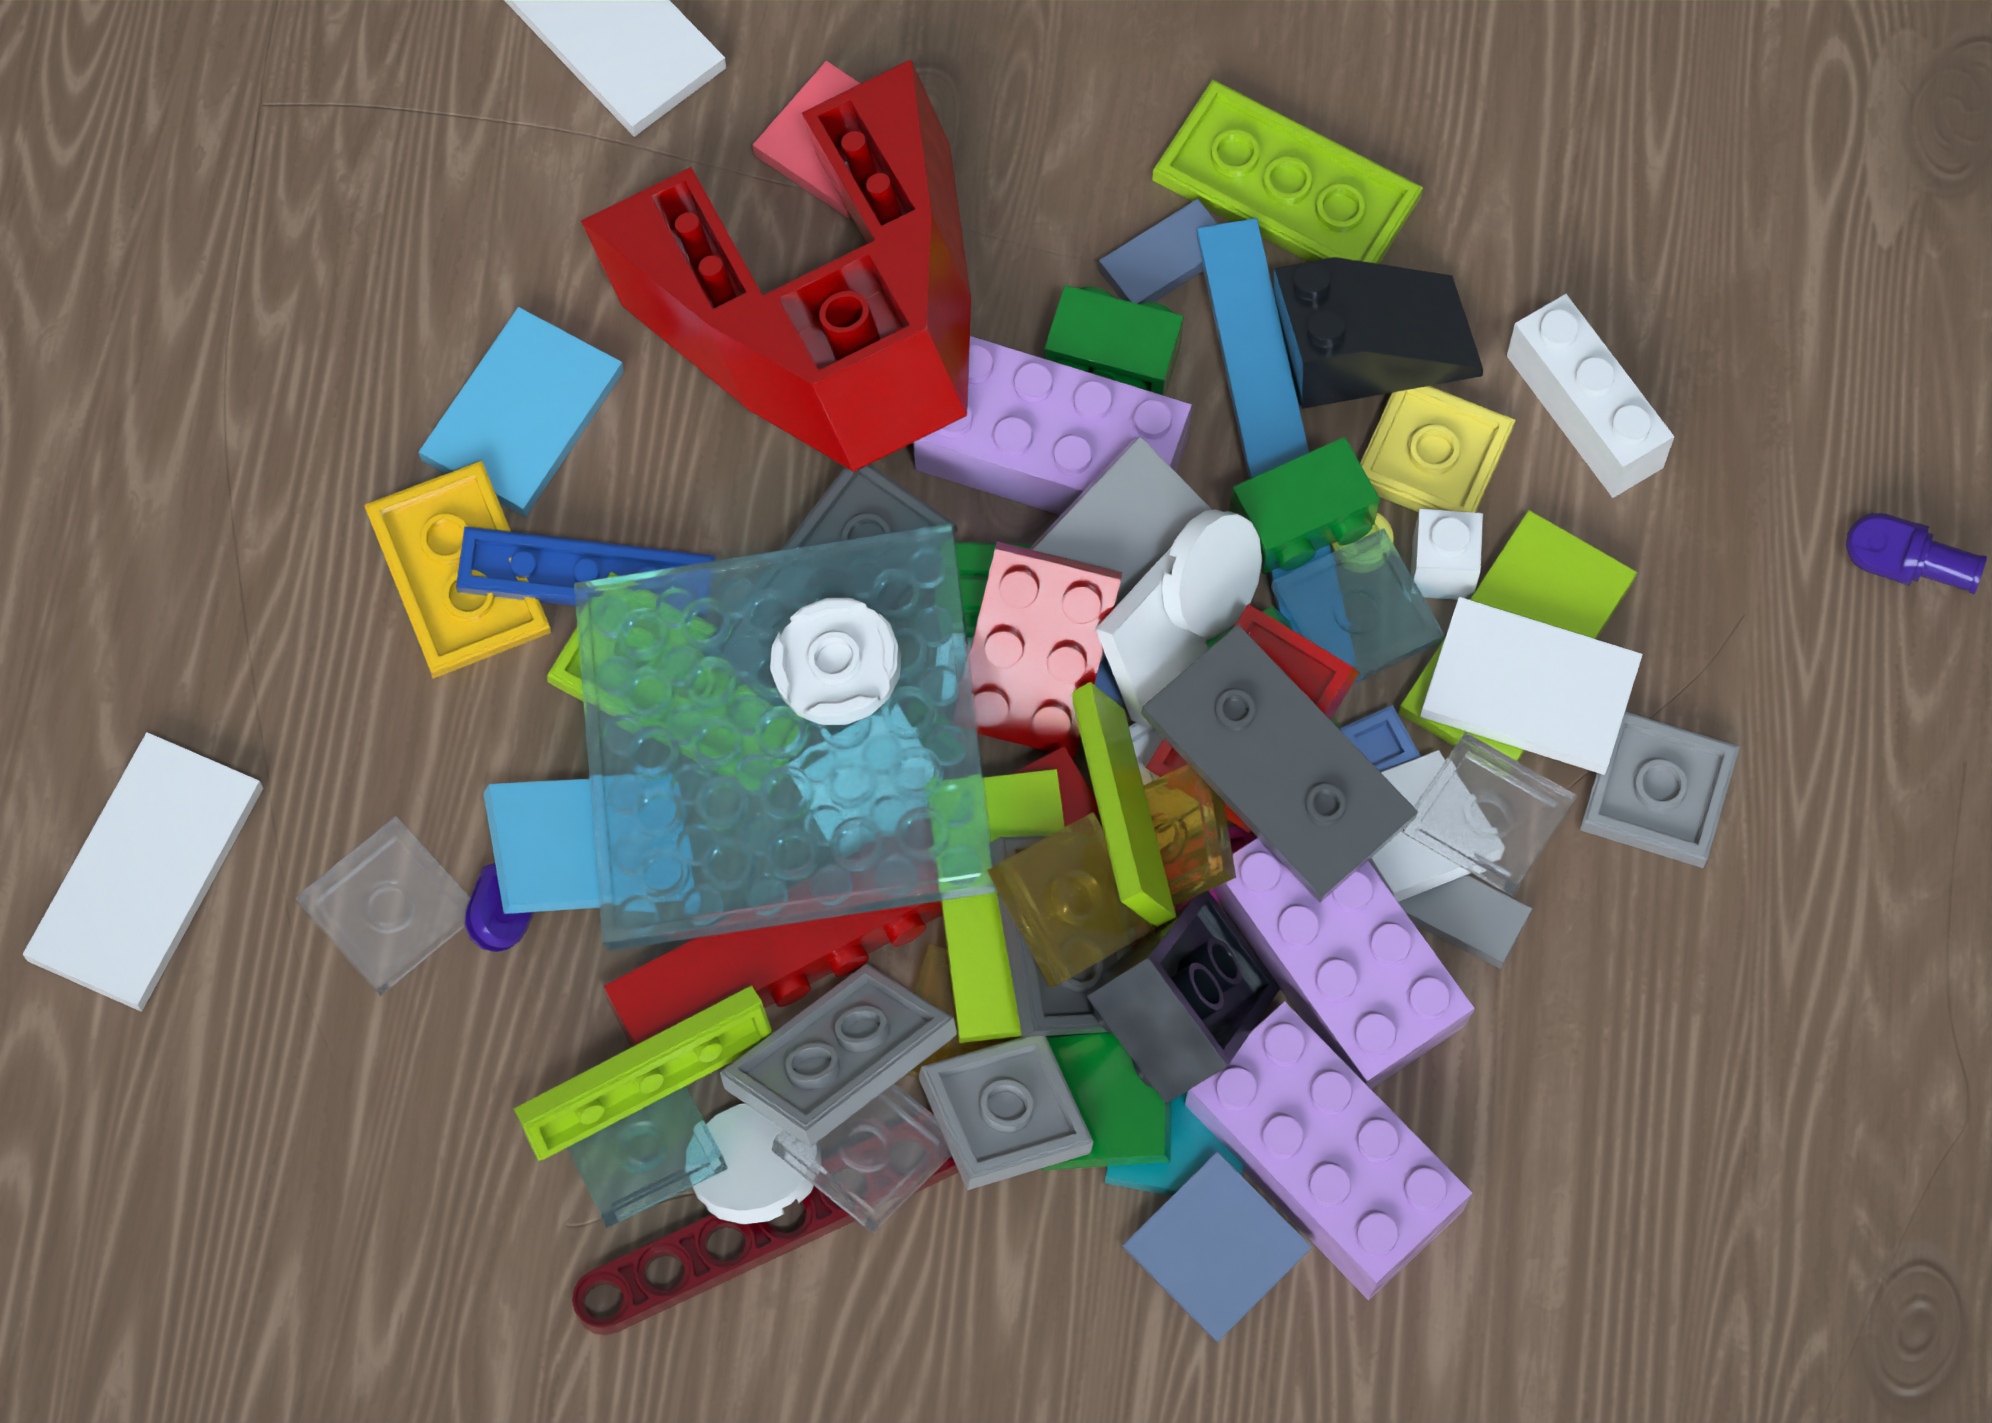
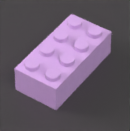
(1046, 428)
(1346, 963)
(1328, 1151)

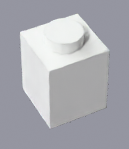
(1447, 553)

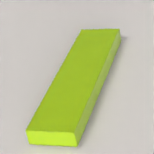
(1123, 805)
(643, 1074)

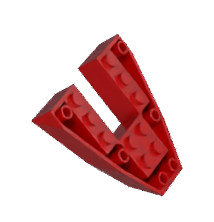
(853, 350)

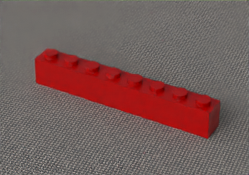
(791, 956)

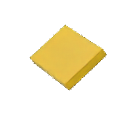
(422, 546)

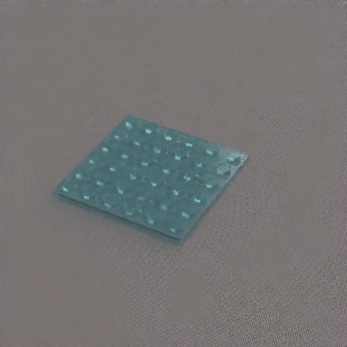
(731, 805)

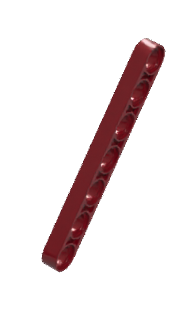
(701, 1269)

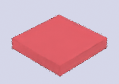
(788, 145)

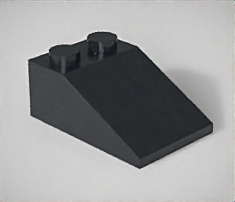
(1370, 329)
(1184, 997)

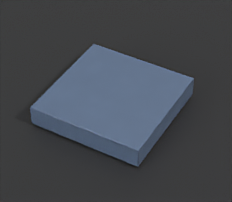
(1217, 1247)

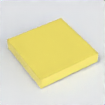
(1435, 450)

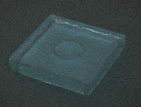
(1360, 606)
(647, 1157)

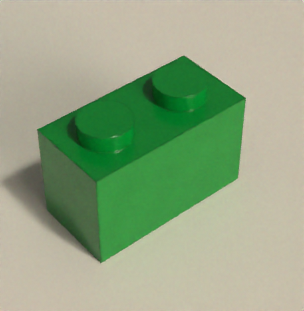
(1115, 338)
(1308, 505)

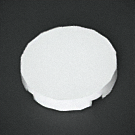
(1212, 573)
(836, 661)
(756, 1178)

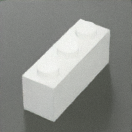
(1589, 395)

